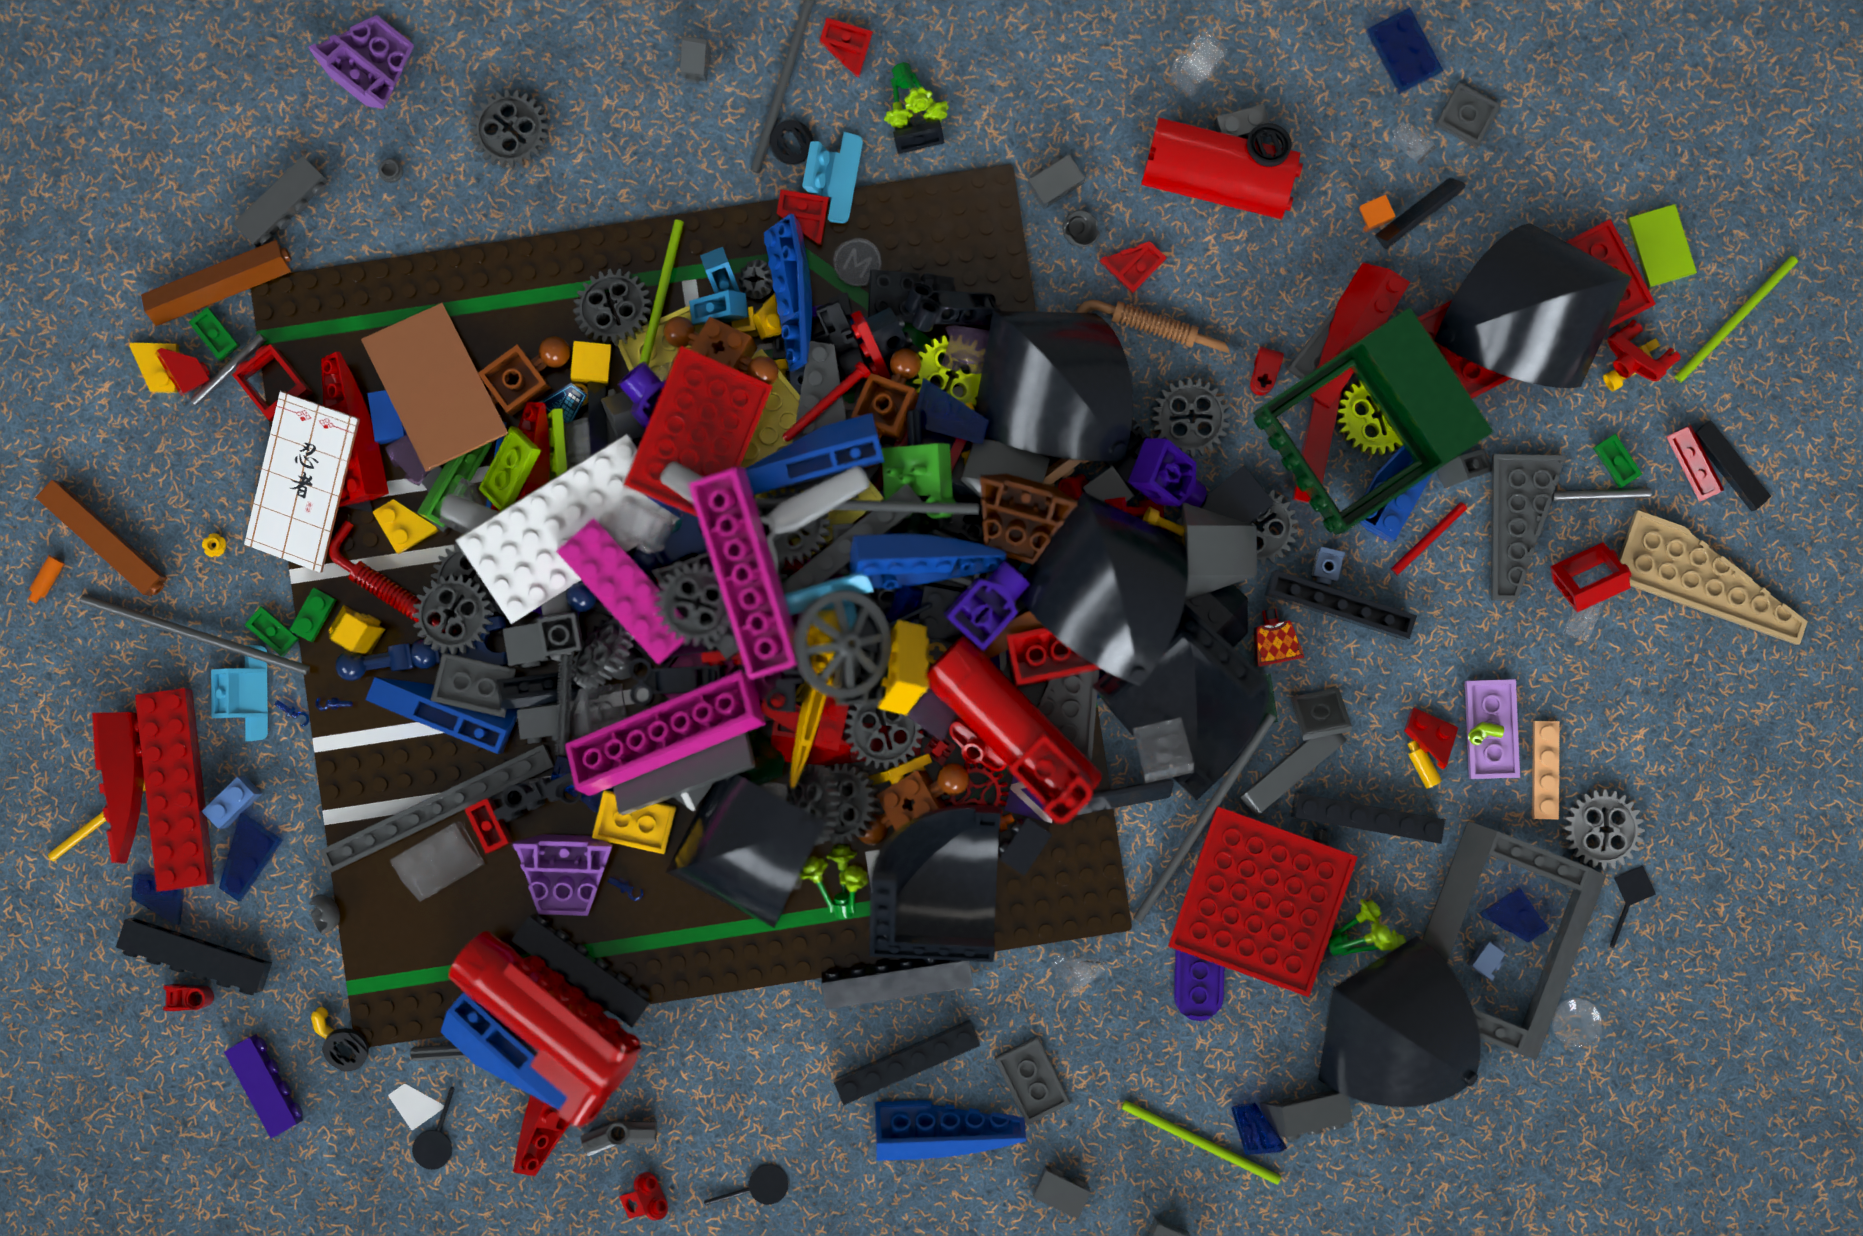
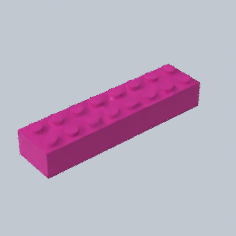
(745, 571)
(664, 733)

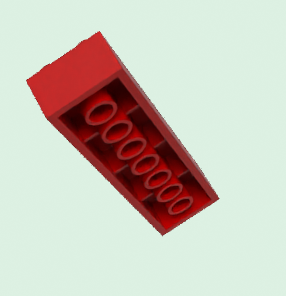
(174, 789)

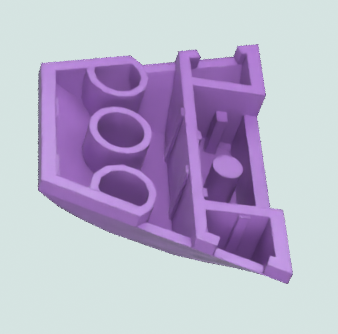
(365, 60)
(563, 871)

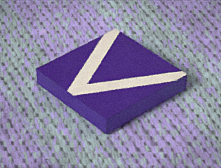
(1024, 802)

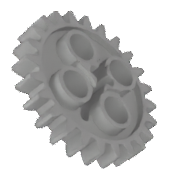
(1625, 829)

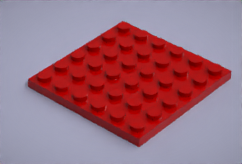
(1262, 901)

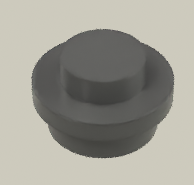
(390, 170)

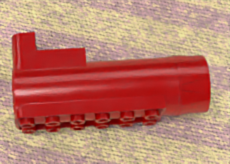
(1014, 729)
(576, 1042)

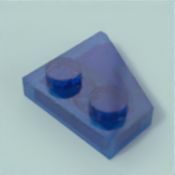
(906, 601)
(164, 903)
(1516, 916)
(1256, 1131)

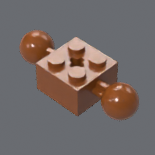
(722, 345)
(531, 384)
(892, 395)
(918, 786)

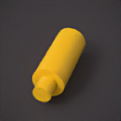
(1423, 765)

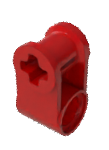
(1267, 367)
(182, 997)

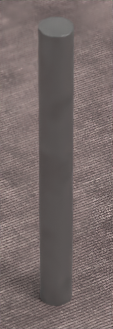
(230, 367)
(1601, 494)

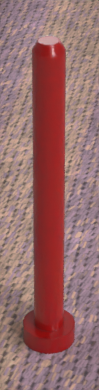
(861, 371)

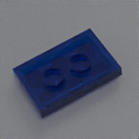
(1404, 51)

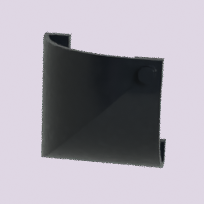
(1534, 309)
(1056, 385)
(1110, 588)
(1204, 685)
(746, 848)
(937, 887)
(1401, 1031)

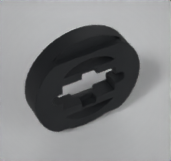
(1274, 131)
(777, 134)
(347, 1036)

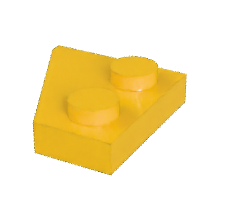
(767, 319)
(151, 368)
(403, 526)
(895, 774)

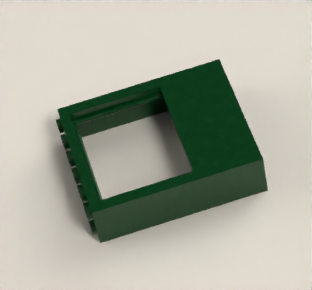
(1414, 395)

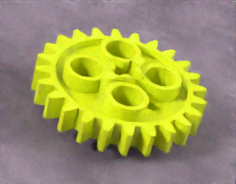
(931, 367)
(1355, 424)

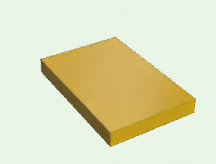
(640, 829)

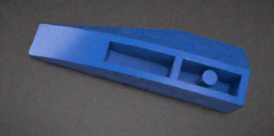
(791, 287)
(818, 455)
(1390, 518)
(415, 703)
(497, 1049)

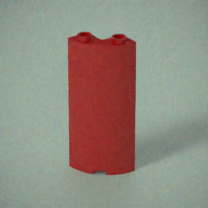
(1218, 169)

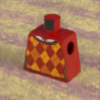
(1275, 641)

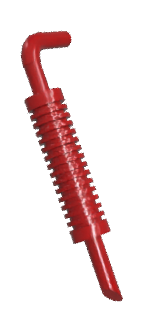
(376, 582)

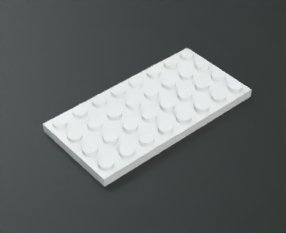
(519, 545)

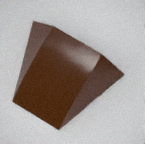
(1021, 514)

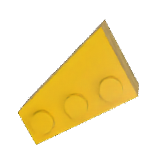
(356, 630)
(906, 668)

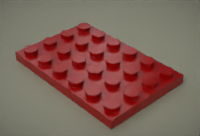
(698, 422)

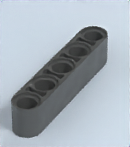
(1290, 771)

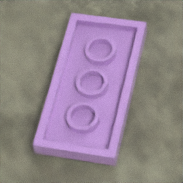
(1497, 704)

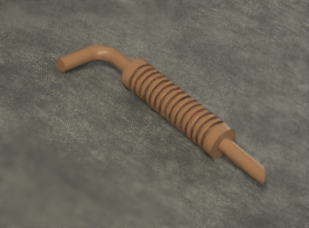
(1153, 323)

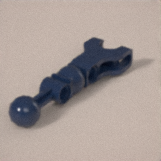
(681, 542)
(406, 656)

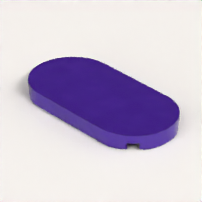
(1197, 986)

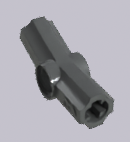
(635, 1132)

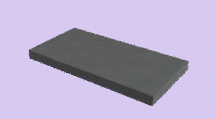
(686, 774)

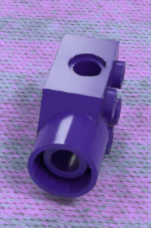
(644, 390)
(1167, 475)
(987, 605)

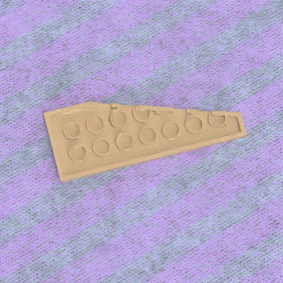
(1686, 570)

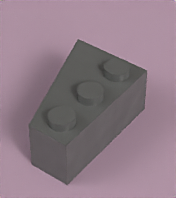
(1308, 1114)

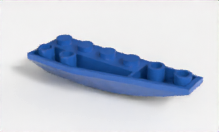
(919, 559)

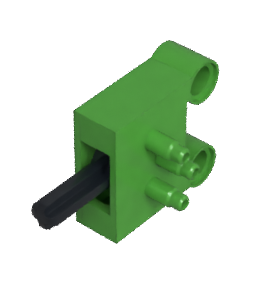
(920, 466)

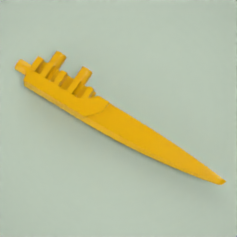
(809, 716)

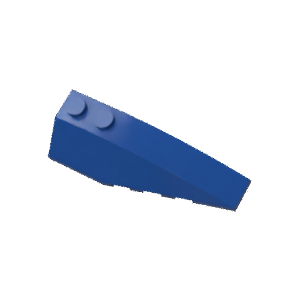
(932, 1131)

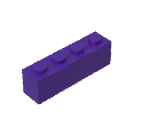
(264, 1086)

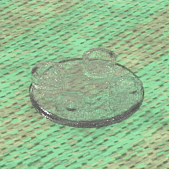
(1577, 1022)

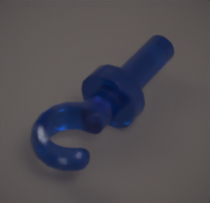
(334, 703)
(291, 712)
(624, 887)

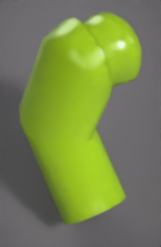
(1484, 729)

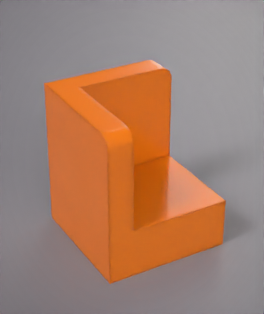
(1376, 213)

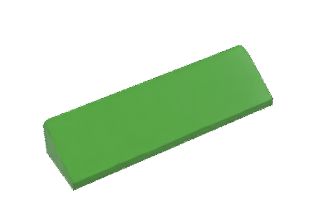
(448, 480)

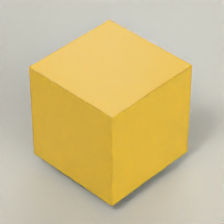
(590, 362)

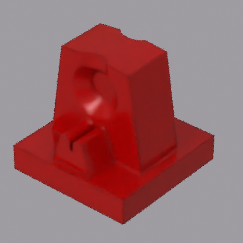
(939, 749)

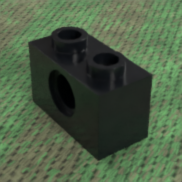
(888, 333)

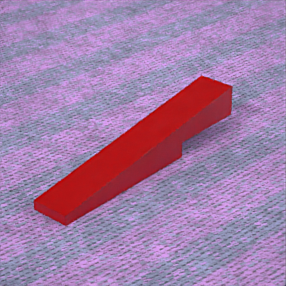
(1317, 442)

